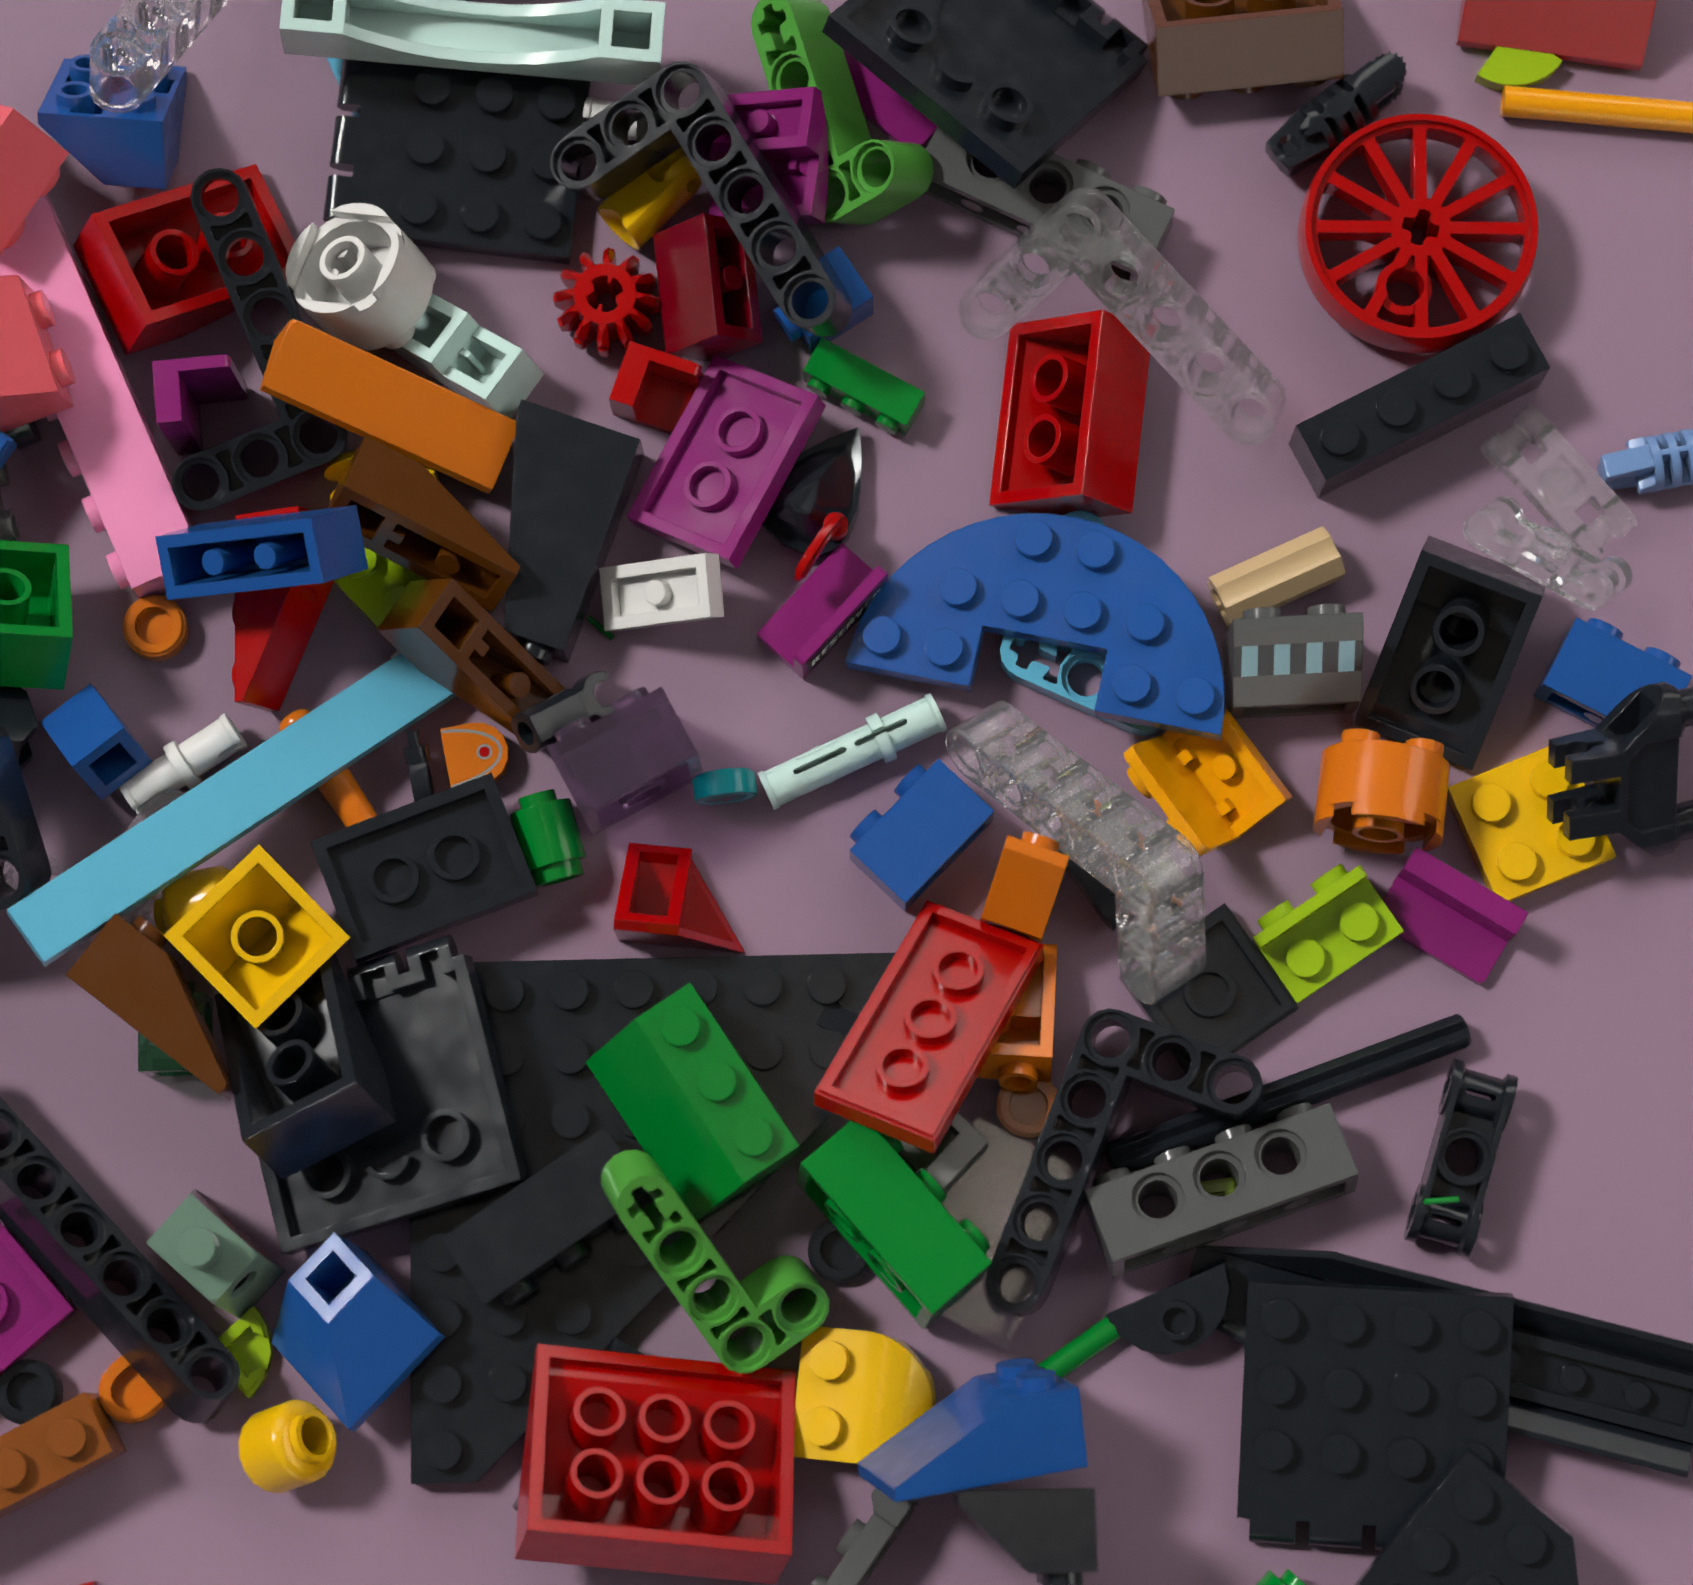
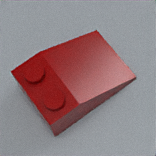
(157, 266)

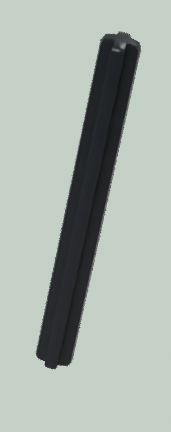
(1306, 1086)

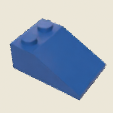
(984, 1434)

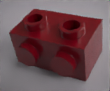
(706, 290)

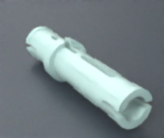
(853, 751)

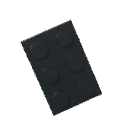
(424, 868)

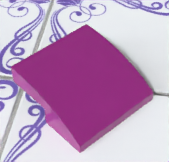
(794, 141)

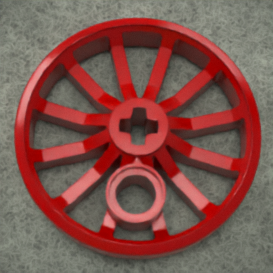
(1443, 234)

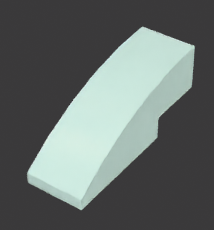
(470, 358)

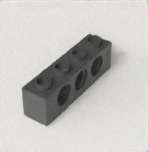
(1016, 210)
(1136, 1240)

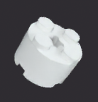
(361, 277)

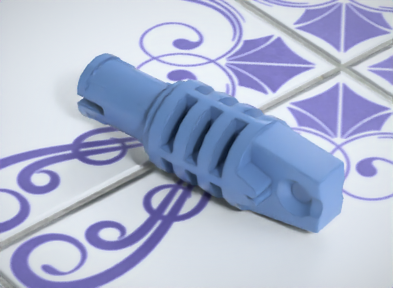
(1651, 463)

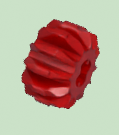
(622, 284)

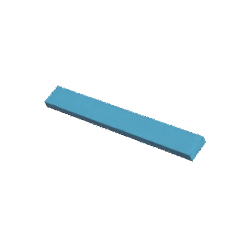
(225, 807)

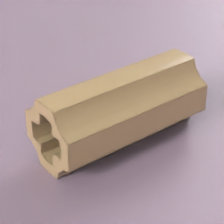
(1277, 575)

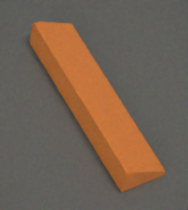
(388, 405)

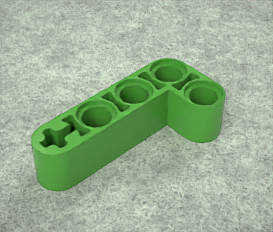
(864, 174)
(694, 1259)

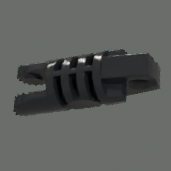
(1336, 114)

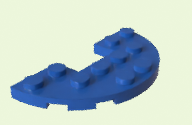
(1057, 586)

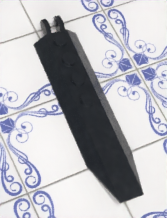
(1570, 1373)

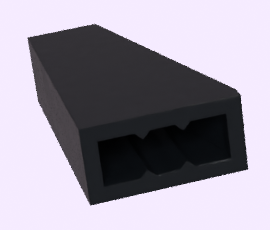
(563, 520)

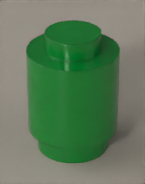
(549, 838)

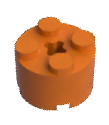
(1382, 792)

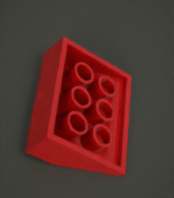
(657, 1465)

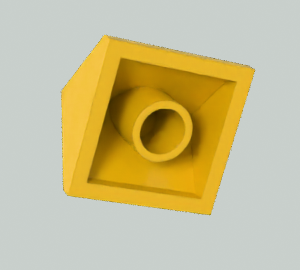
(257, 936)

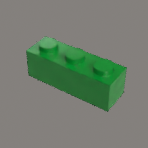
(863, 387)

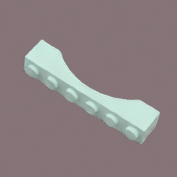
(555, 40)

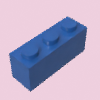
(262, 552)

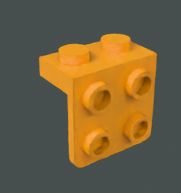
(1207, 785)

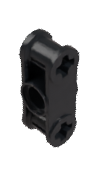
(1481, 1125)

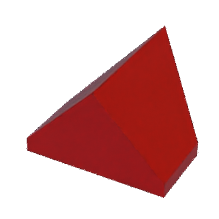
(669, 902)

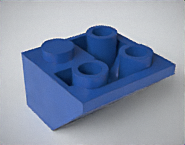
(117, 148)
(351, 1330)

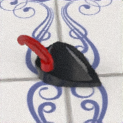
(819, 500)

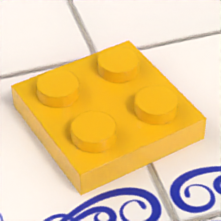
(1510, 832)

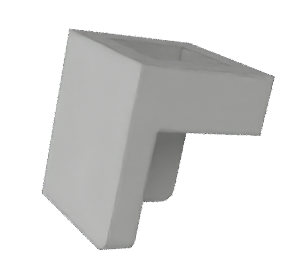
(954, 1155)

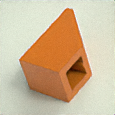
(1025, 885)

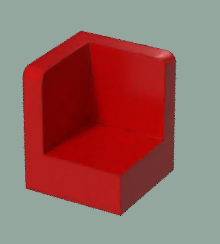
(653, 387)

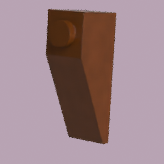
(421, 525)
(466, 650)
(149, 992)

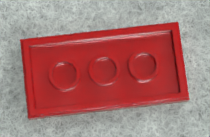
(929, 1026)

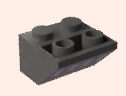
(1294, 662)

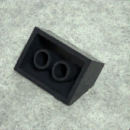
(1039, 1529)

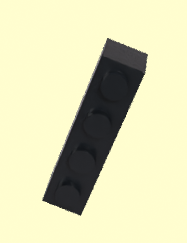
(1418, 405)

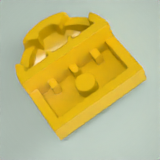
(856, 1393)

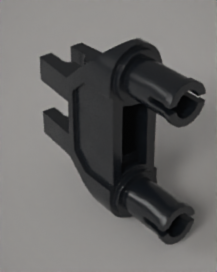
(1632, 772)

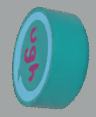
(724, 786)

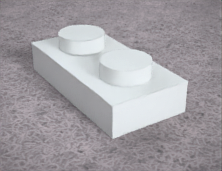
(661, 592)

